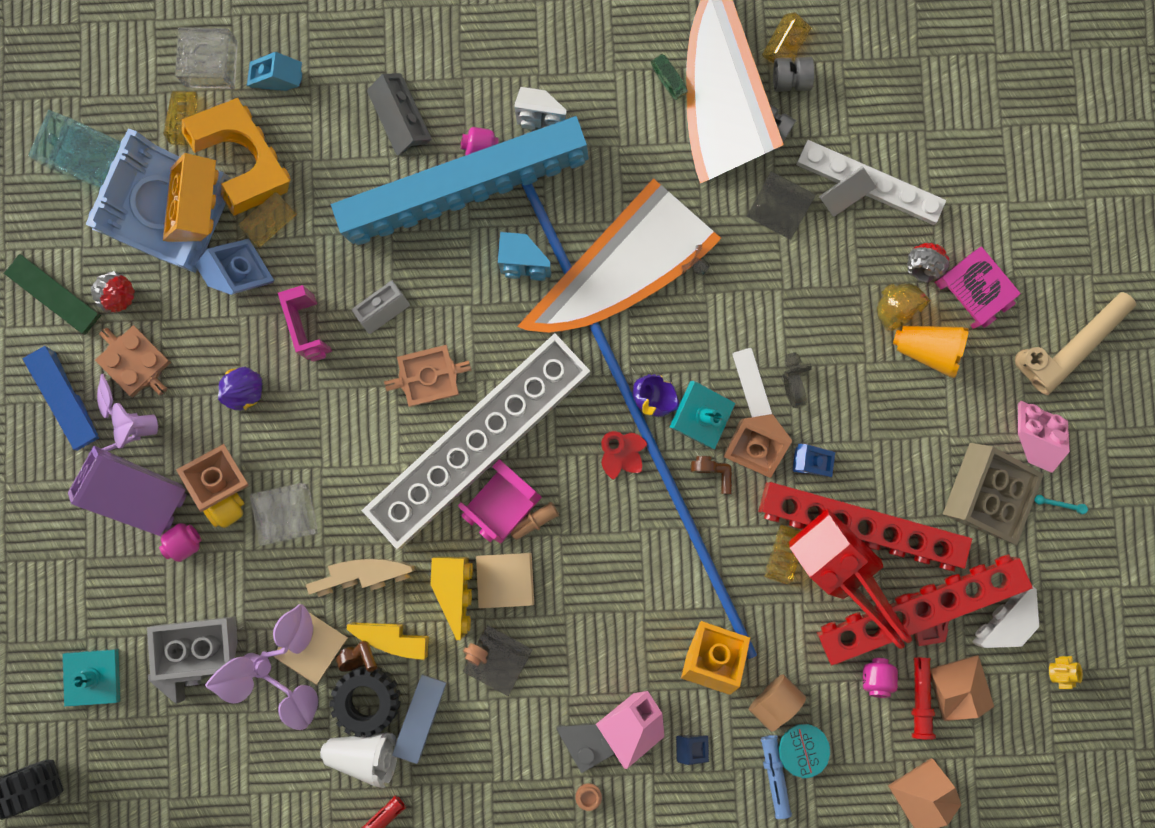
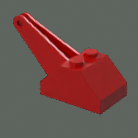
(841, 565)

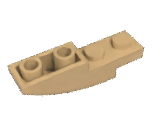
(369, 572)

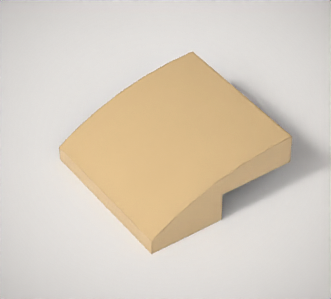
(505, 580)
(318, 655)

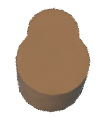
(777, 703)

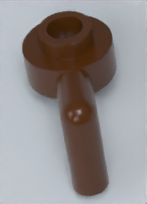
(705, 465)
(353, 658)

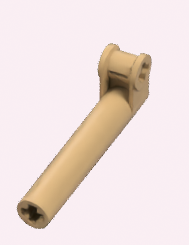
(1049, 372)

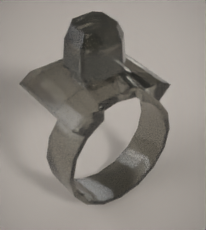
(698, 265)
(792, 381)

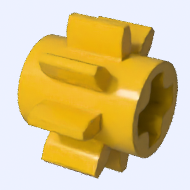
(1065, 672)

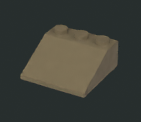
(993, 493)

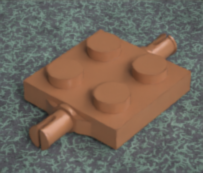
(132, 361)
(428, 376)

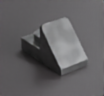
(174, 688)

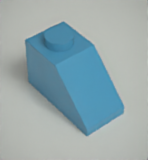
(275, 72)

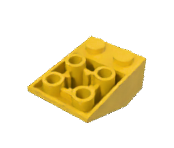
(451, 589)

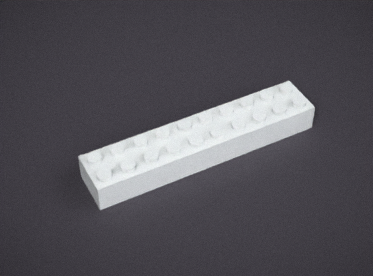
(476, 442)

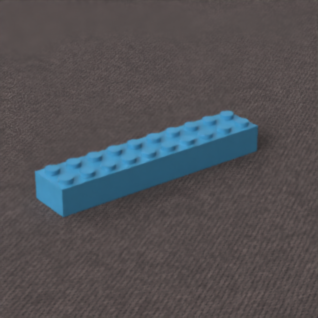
(461, 181)

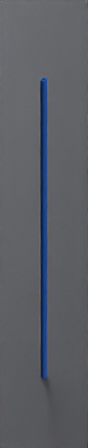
(645, 431)

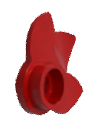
(623, 457)

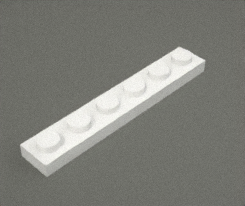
(888, 191)

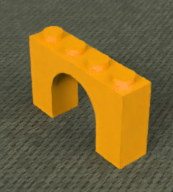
(234, 124)

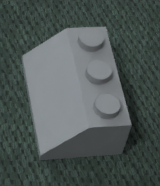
(191, 647)

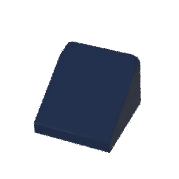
(692, 749)

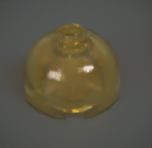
(900, 304)

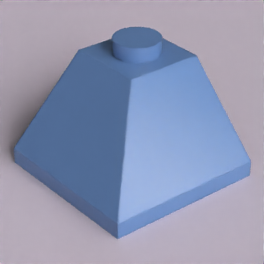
(233, 267)

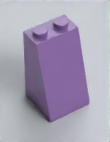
(126, 492)

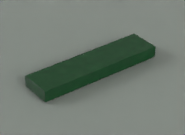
(52, 294)

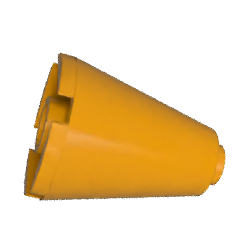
(933, 346)

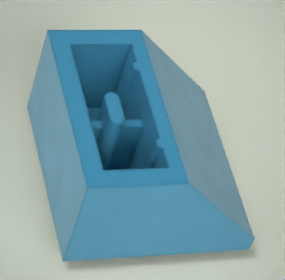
(521, 256)

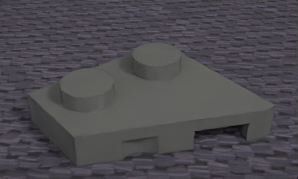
(585, 744)

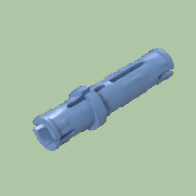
(776, 777)

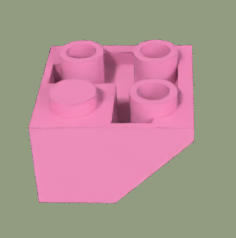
(1042, 436)
(633, 727)

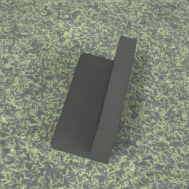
(398, 112)

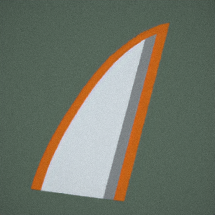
(725, 94)
(625, 264)

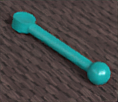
(1080, 508)

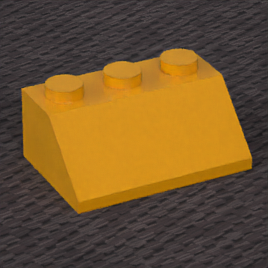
(190, 199)

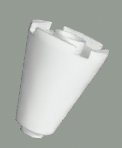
(362, 757)

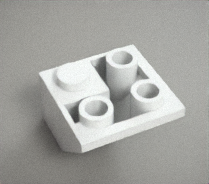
(537, 109)

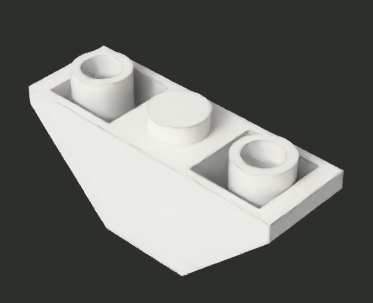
(1011, 622)

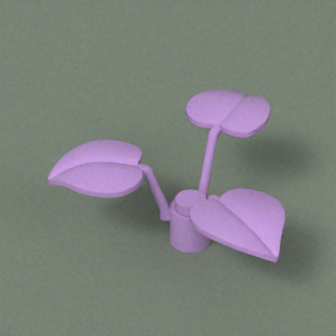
(124, 423)
(235, 682)

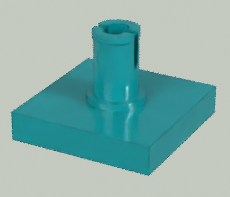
(702, 415)
(91, 677)

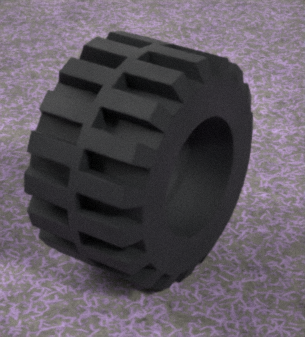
(350, 717)
(29, 788)

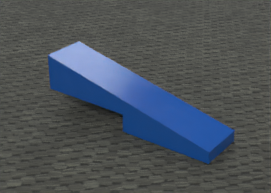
(59, 395)

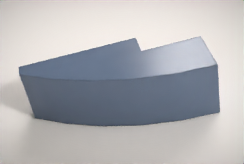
(419, 719)

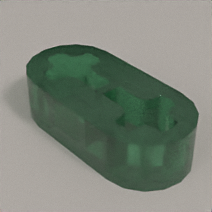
(669, 76)

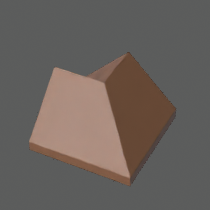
(759, 444)
(212, 477)
(961, 689)
(926, 796)

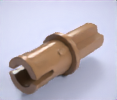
(535, 520)

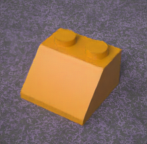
(716, 658)

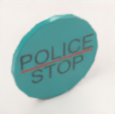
(804, 750)

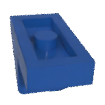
(813, 460)

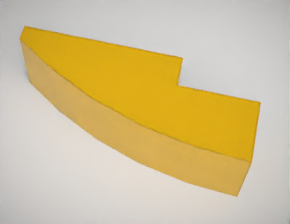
(391, 639)

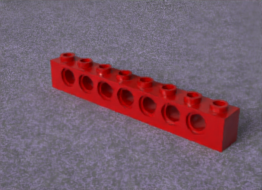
(955, 546)
(1014, 582)

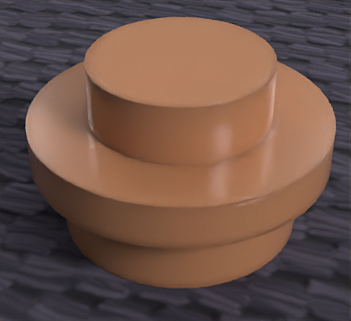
(475, 654)
(588, 797)

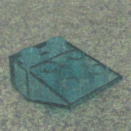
(74, 149)

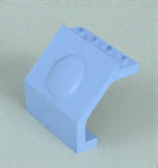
(135, 202)

